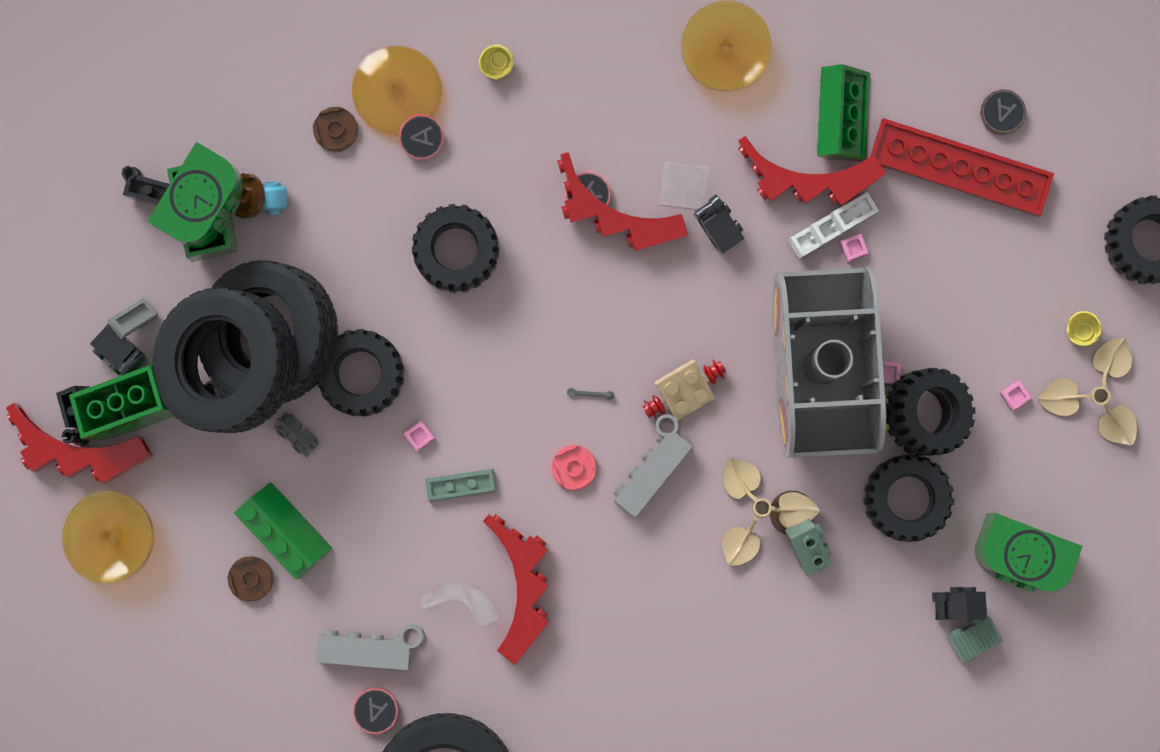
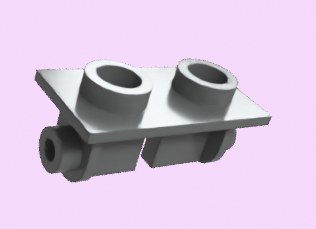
(301, 442)

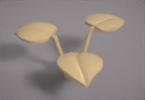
(1061, 394)
(740, 479)

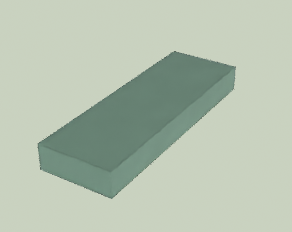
(460, 485)

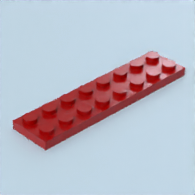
(961, 167)

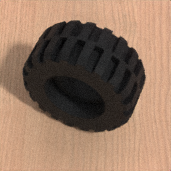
(442, 220)
(1121, 245)
(389, 384)
(955, 408)
(939, 498)

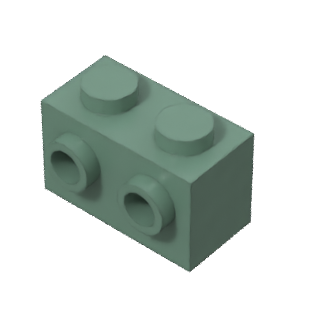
(808, 547)

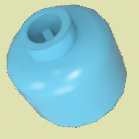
(275, 197)

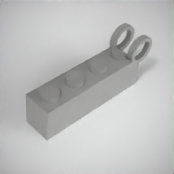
(654, 471)
(367, 651)

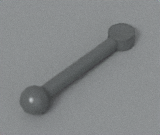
(572, 392)

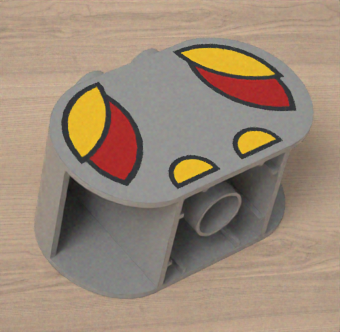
(829, 362)

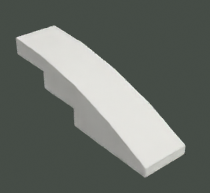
(833, 225)

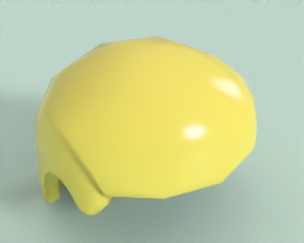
(496, 61)
(1084, 328)

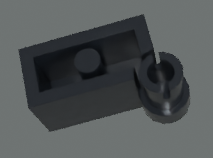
(142, 188)
(718, 224)
(120, 353)
(72, 436)
(960, 604)

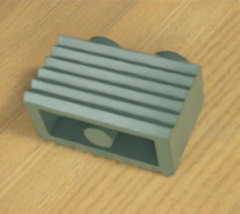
(974, 639)

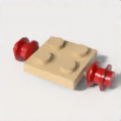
(684, 390)

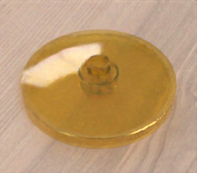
(728, 25)
(379, 74)
(88, 532)

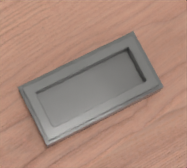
(132, 318)

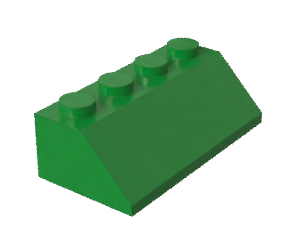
(843, 113)
(283, 530)

